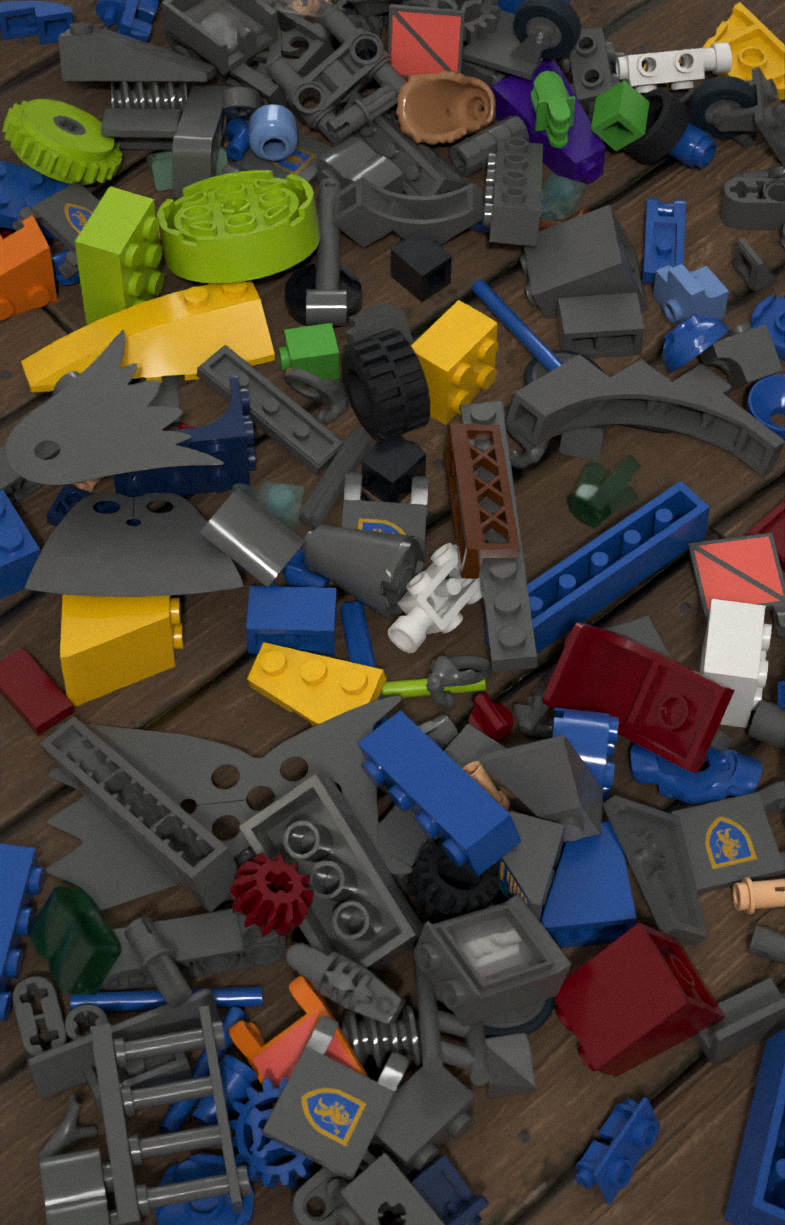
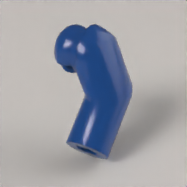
(238, 135)
(298, 573)

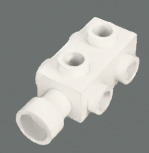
(665, 67)
(434, 601)

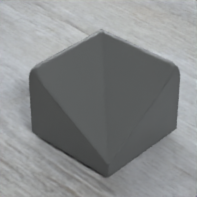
(509, 1065)

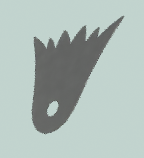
(101, 428)

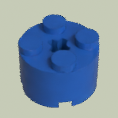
(593, 739)

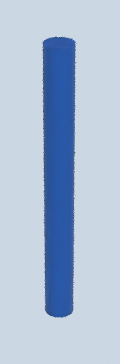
(516, 325)
(153, 999)

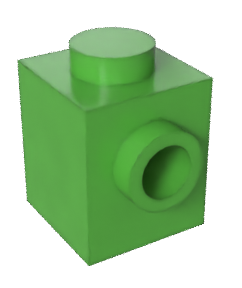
(620, 115)
(311, 350)

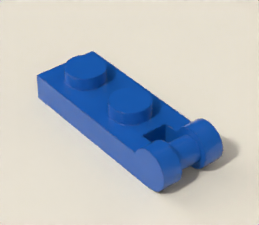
(663, 236)

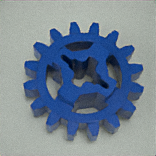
(264, 1151)

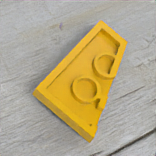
(313, 683)

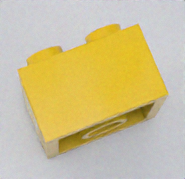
(457, 359)

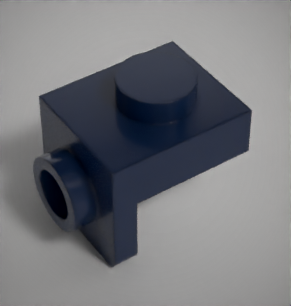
(448, 1193)

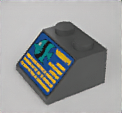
(532, 863)

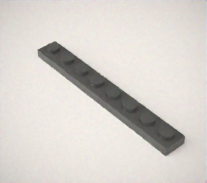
(503, 579)

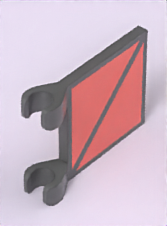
(425, 39)
(740, 571)

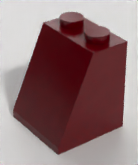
(635, 1001)

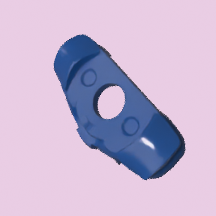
(726, 775)

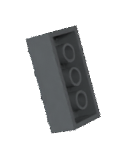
(355, 897)

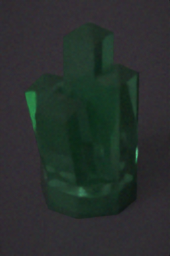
(599, 494)

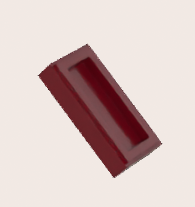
(32, 692)

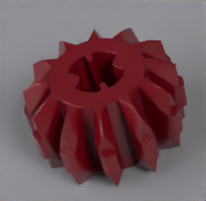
(271, 894)

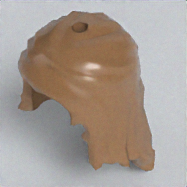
(444, 107)

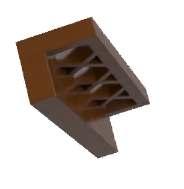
(464, 499)

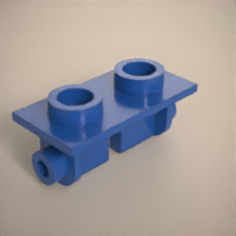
(632, 1131)

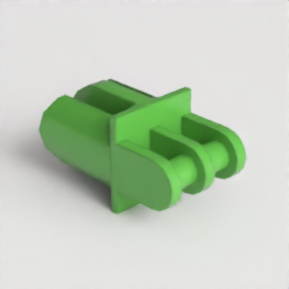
(553, 107)

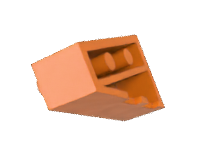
(25, 271)

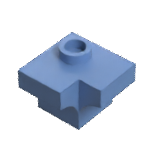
(687, 293)

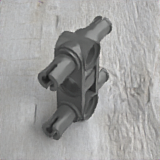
(336, 76)

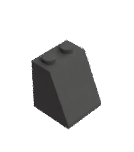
(582, 259)

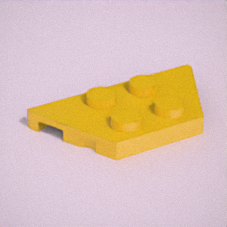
(751, 47)

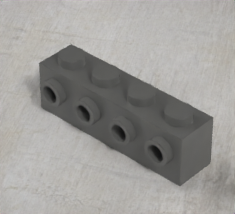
(514, 192)

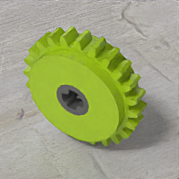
(61, 142)

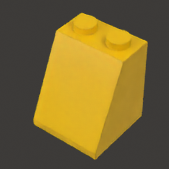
(116, 642)

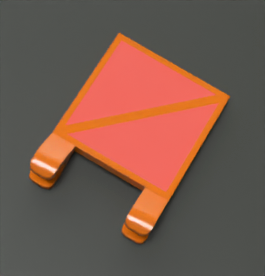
(283, 1052)

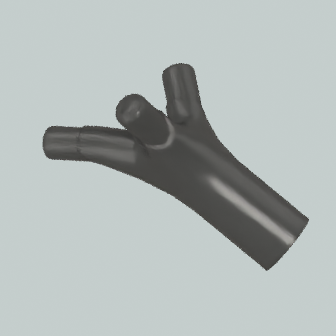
(66, 1131)

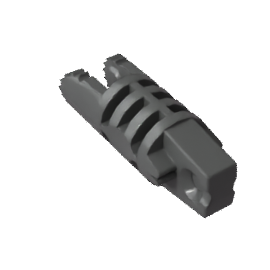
(346, 983)

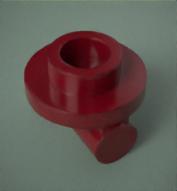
(491, 718)

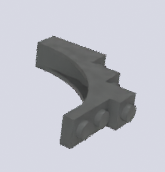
(693, 404)

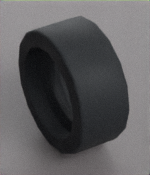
(664, 127)

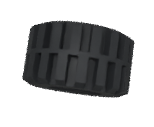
(385, 384)

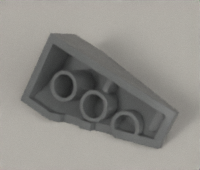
(111, 56)

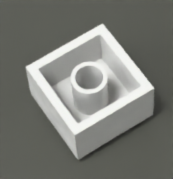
(736, 655)

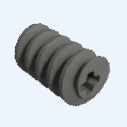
(151, 98)
(380, 1039)

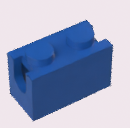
(292, 618)

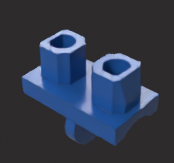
(124, 15)

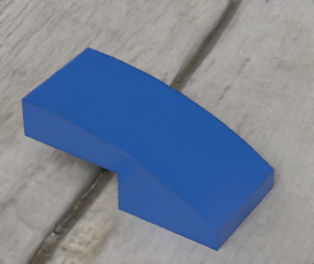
(34, 18)

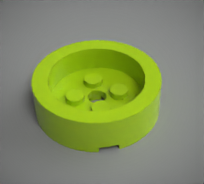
(239, 227)

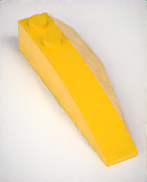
(164, 335)

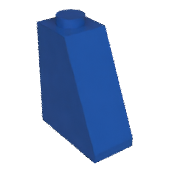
(590, 893)

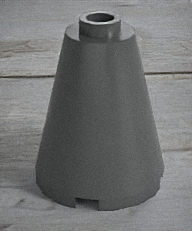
(366, 563)

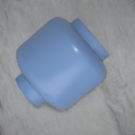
(272, 132)

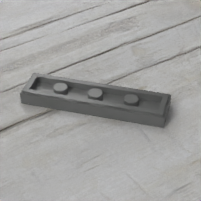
(273, 410)

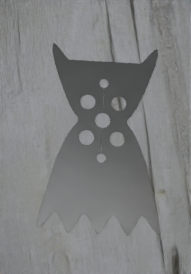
(182, 768)

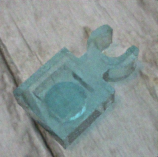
(561, 197)
(279, 499)

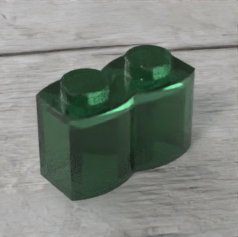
(75, 941)

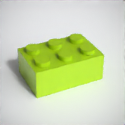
(119, 254)

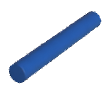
(180, 1110)

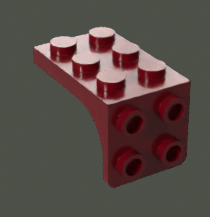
(654, 696)

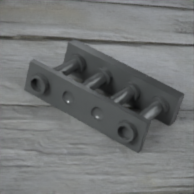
(121, 1102)

